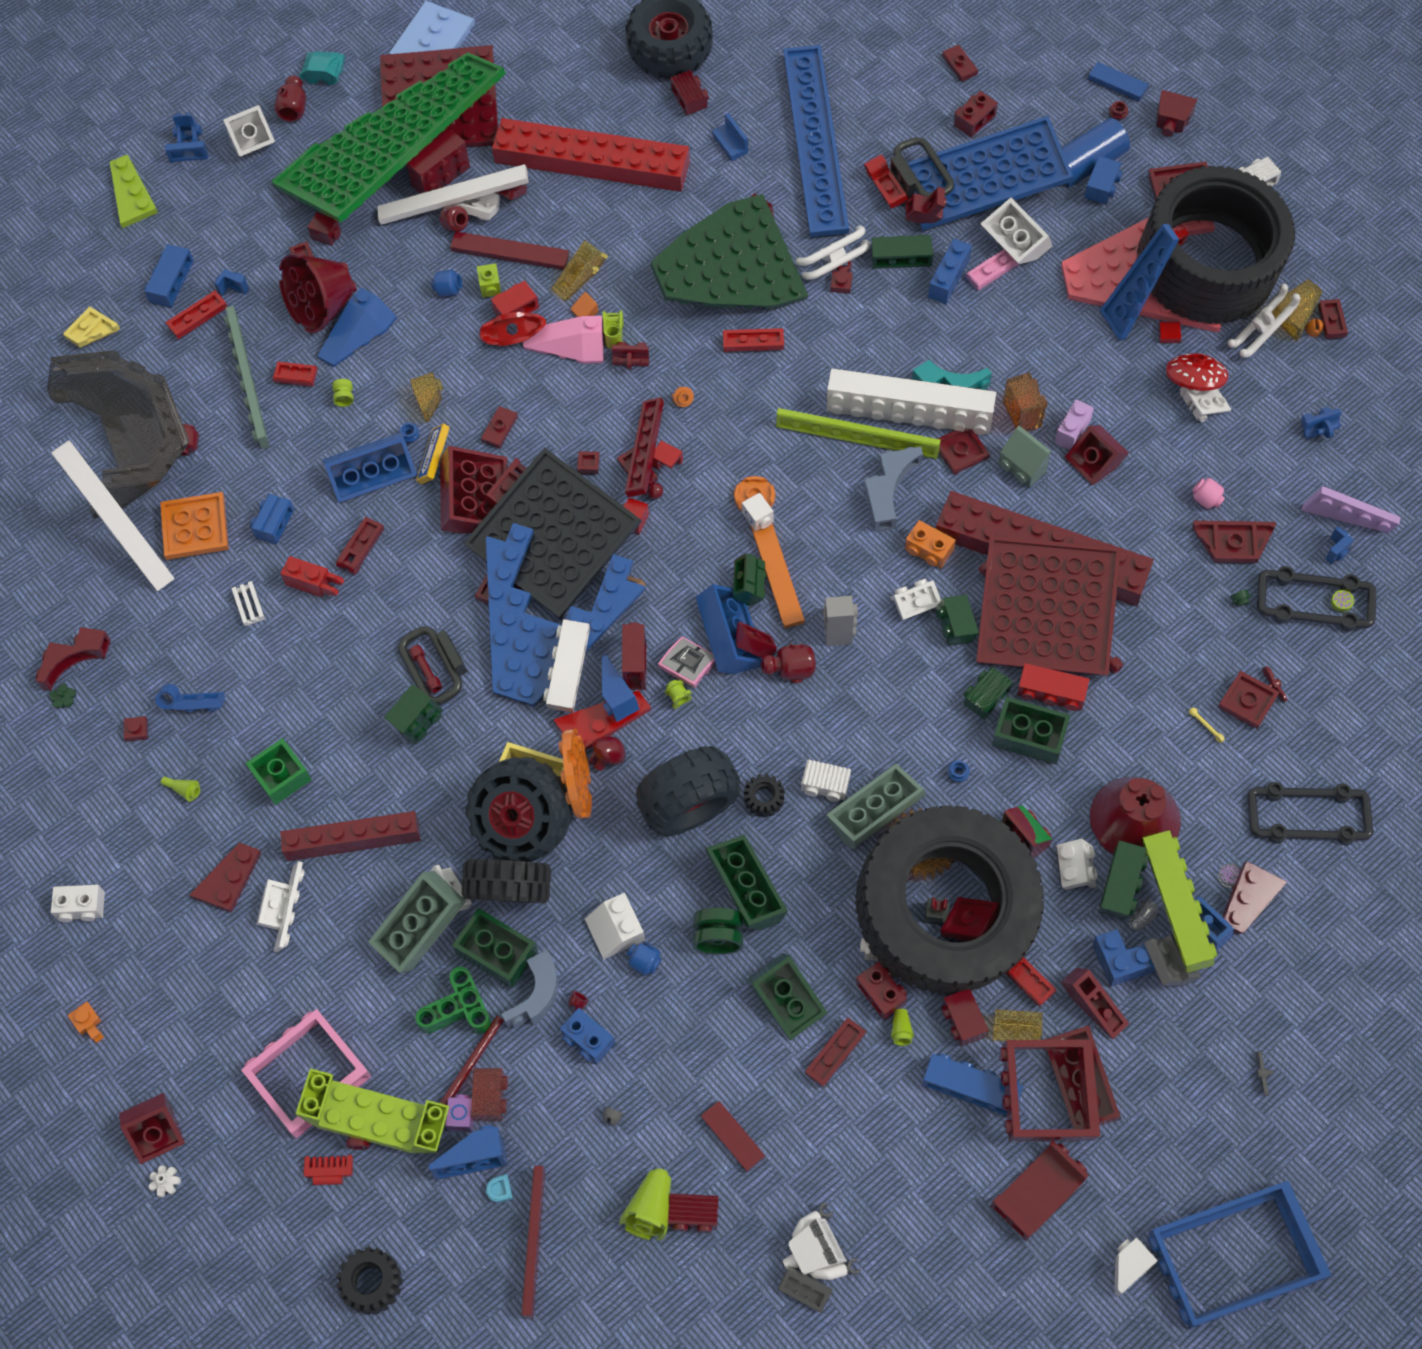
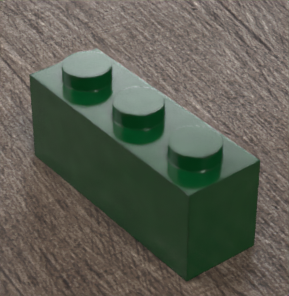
(901, 251)

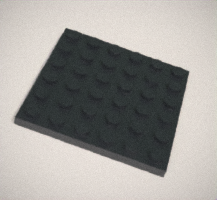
(572, 525)

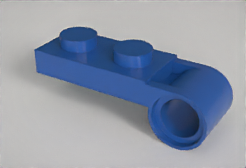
(188, 702)

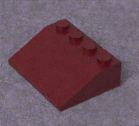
(464, 483)

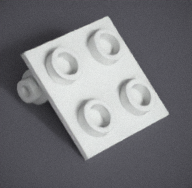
(1204, 402)

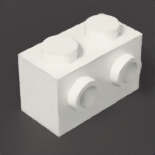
(77, 902)

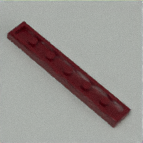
(509, 250)
(644, 447)
(533, 1242)

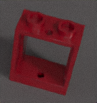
(634, 656)

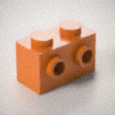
(929, 544)

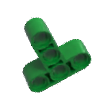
(461, 1009)

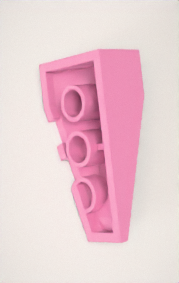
(572, 338)

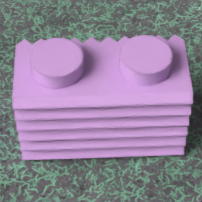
(1073, 424)

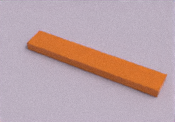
(778, 577)

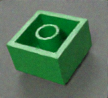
(278, 771)

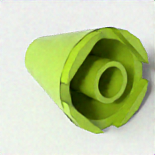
(649, 1207)

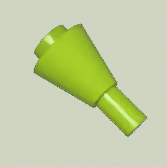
(186, 788)

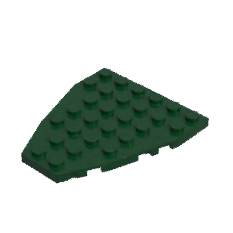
(731, 261)

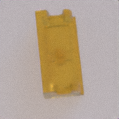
(1016, 1025)

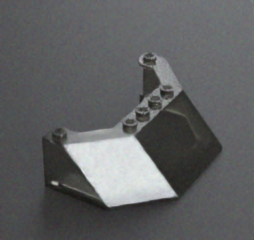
(134, 412)

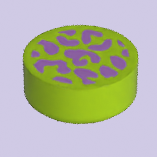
(1342, 601)

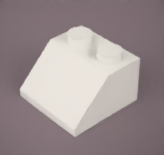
(248, 131)
(614, 926)

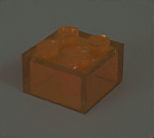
(1024, 402)

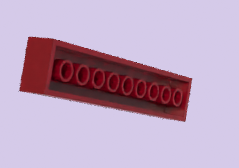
(974, 521)

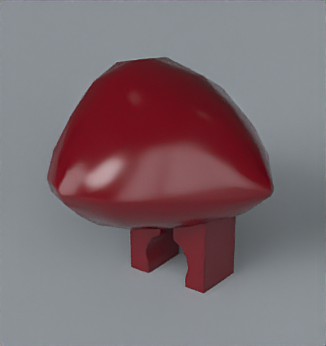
(607, 750)

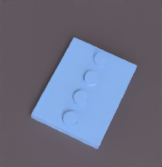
(434, 30)

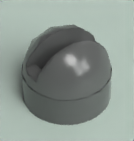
(610, 1113)

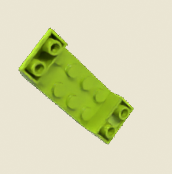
(371, 1115)

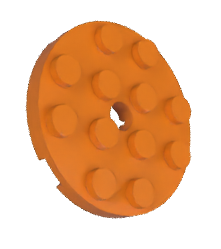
(576, 773)

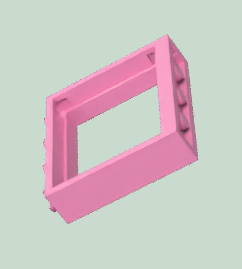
(274, 1049)

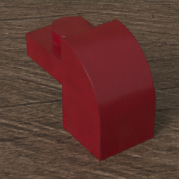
(926, 209)

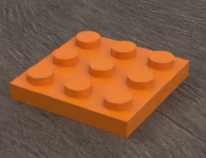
(194, 525)

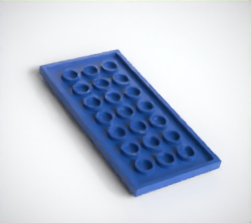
(996, 169)

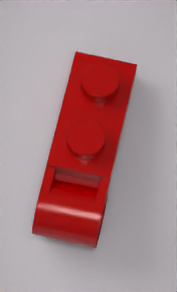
(885, 181)

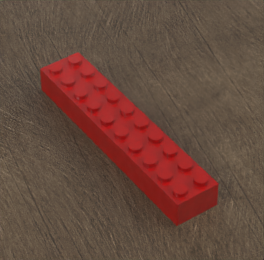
(591, 154)

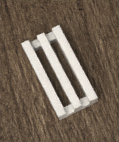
(243, 589)

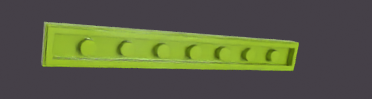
(855, 432)

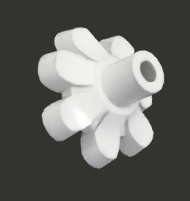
(167, 1182)

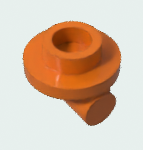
(683, 396)

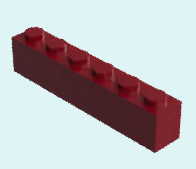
(350, 836)

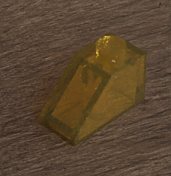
(427, 394)

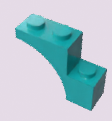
(931, 373)

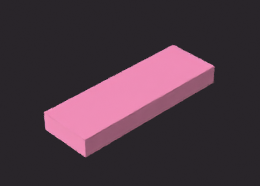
(991, 269)

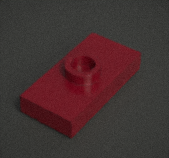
(960, 63)
(499, 427)

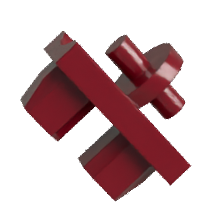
(630, 355)

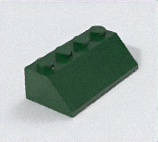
(747, 883)

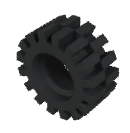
(768, 807)

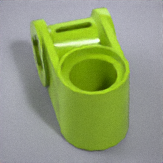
(613, 328)

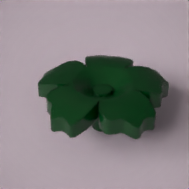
(63, 696)

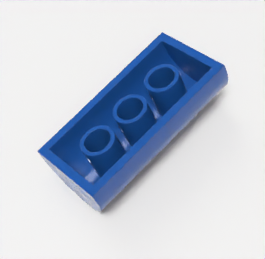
(1104, 140)

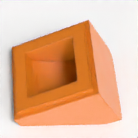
(585, 306)

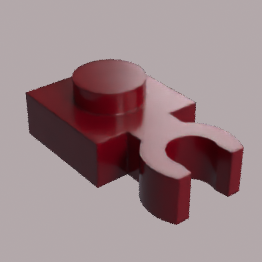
(842, 279)

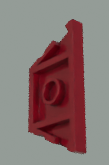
(1234, 539)

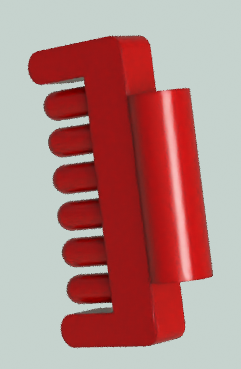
(328, 1175)

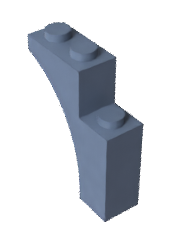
(881, 489)

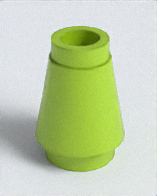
(901, 1029)

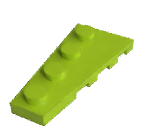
(131, 195)

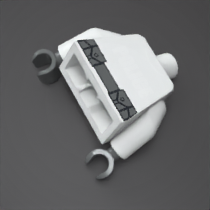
(817, 1249)

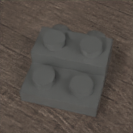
(1169, 963)

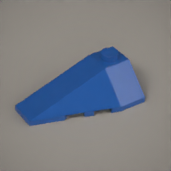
(360, 322)

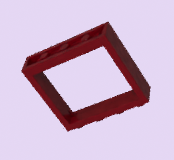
(1087, 1085)

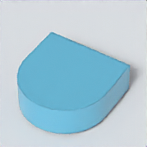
(499, 1189)

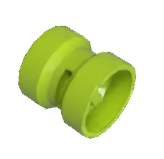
(342, 390)

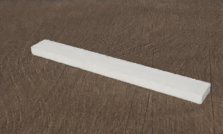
(452, 194)
(112, 515)

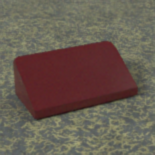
(754, 640)

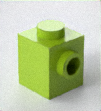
(489, 280)

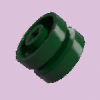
(717, 931)

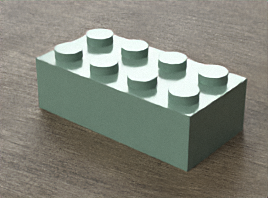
(417, 921)

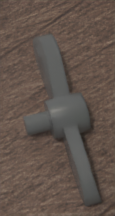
(1262, 1072)

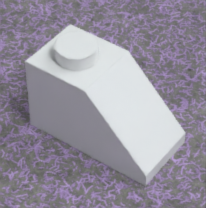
(1131, 1264)

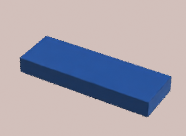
(1118, 81)

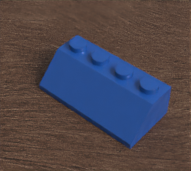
(369, 467)
(720, 619)

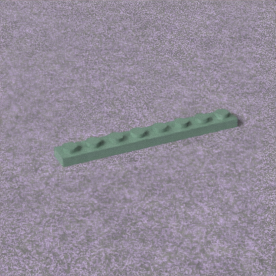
(247, 383)

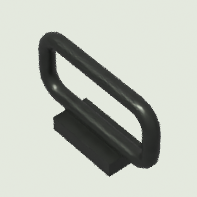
(905, 175)
(448, 655)

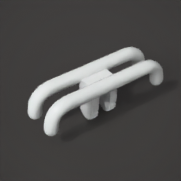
(834, 254)
(1265, 322)

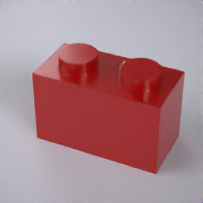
(516, 299)

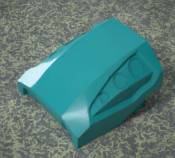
(322, 66)

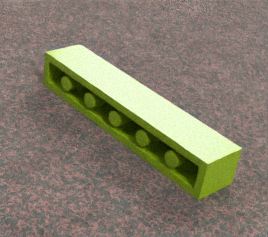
(1179, 902)

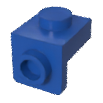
(231, 280)
(1340, 549)

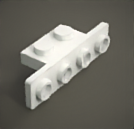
(278, 904)

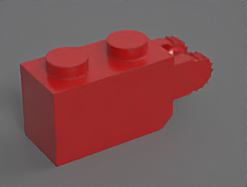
(309, 577)

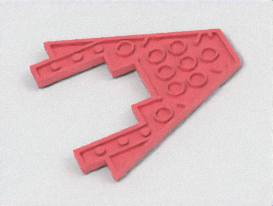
(1099, 269)

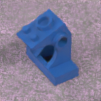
(186, 129)

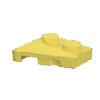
(90, 327)

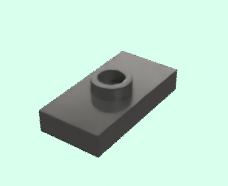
(805, 1289)

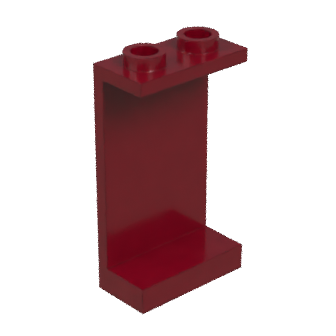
(1040, 1190)

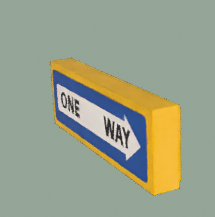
(432, 454)

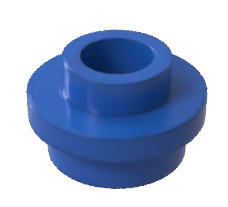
(409, 428)
(958, 765)

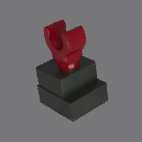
(936, 911)

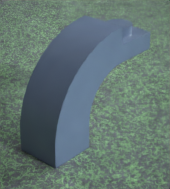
(543, 995)

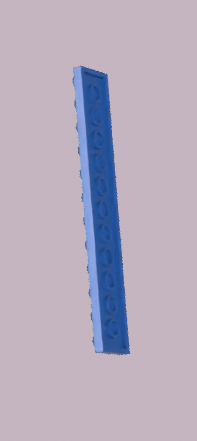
(815, 141)

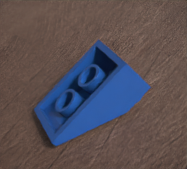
(474, 1153)

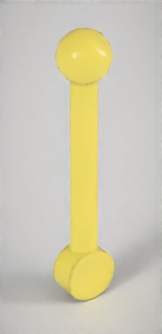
(1219, 737)

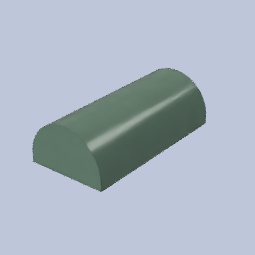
(875, 806)

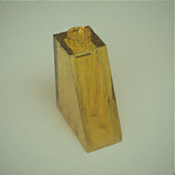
(1298, 320)

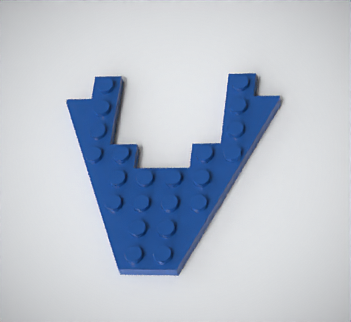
(525, 643)

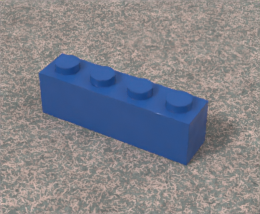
(966, 1082)

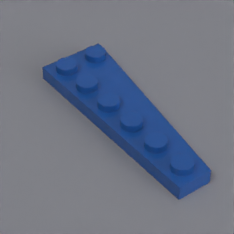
(1135, 287)

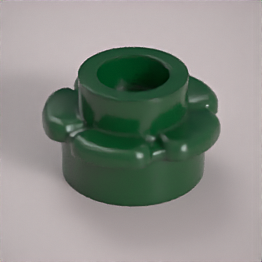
(1241, 598)

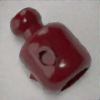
(290, 100)
(791, 663)

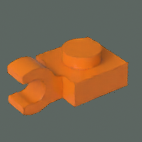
(85, 1021)

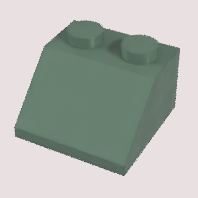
(1024, 457)

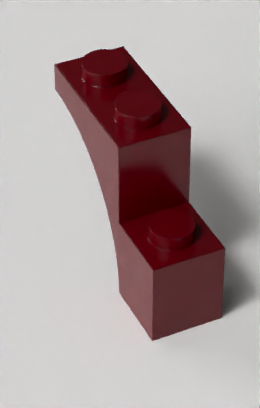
(59, 657)

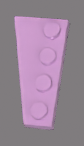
(1350, 510)

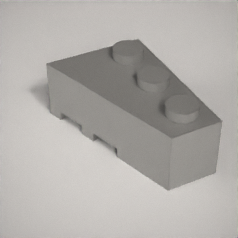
(839, 620)

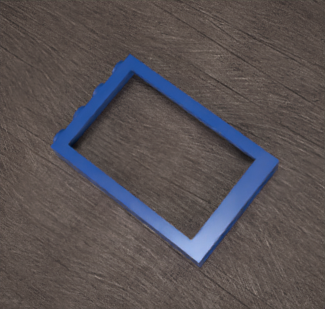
(1297, 1228)

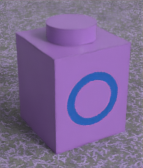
(459, 1114)

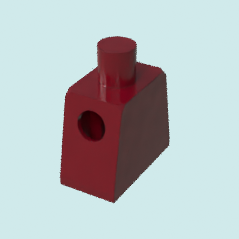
(1174, 112)

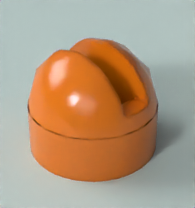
(1311, 327)

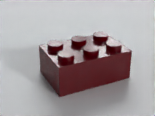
(438, 163)

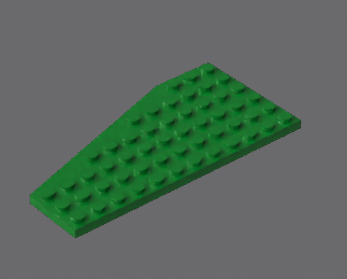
(377, 145)

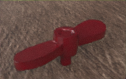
(1274, 683)

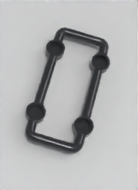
(1284, 613)
(1341, 794)

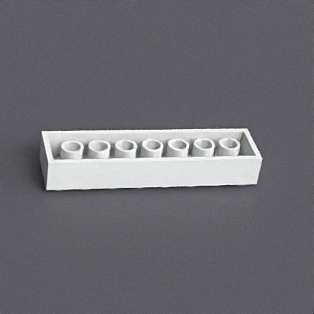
(910, 401)

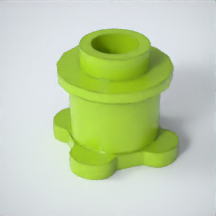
(677, 693)

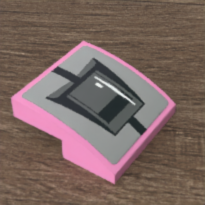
(687, 662)

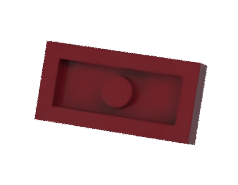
(1332, 318)

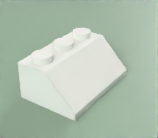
(1017, 232)

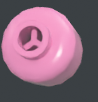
(1208, 493)

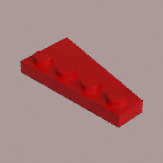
(595, 723)

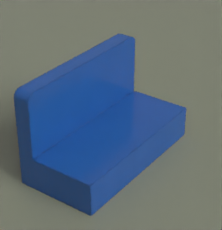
(731, 138)

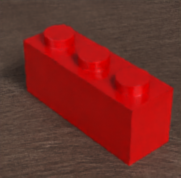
(1053, 687)

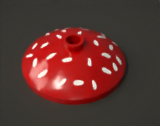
(1197, 372)

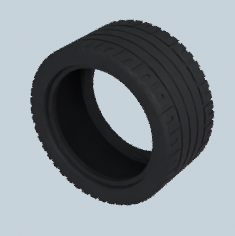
(1241, 204)

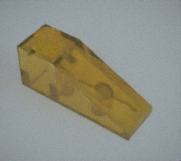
(579, 270)

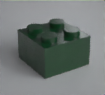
(414, 714)

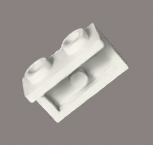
(482, 207)
(1077, 864)

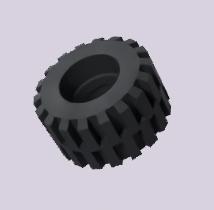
(383, 1295)

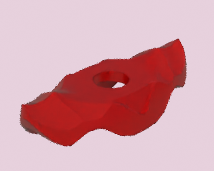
(496, 332)

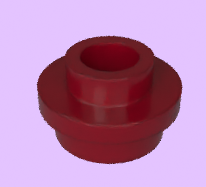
(1118, 110)

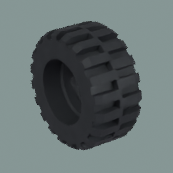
(506, 881)

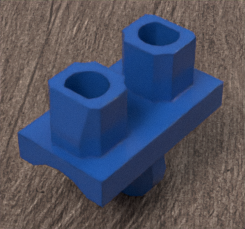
(1324, 423)

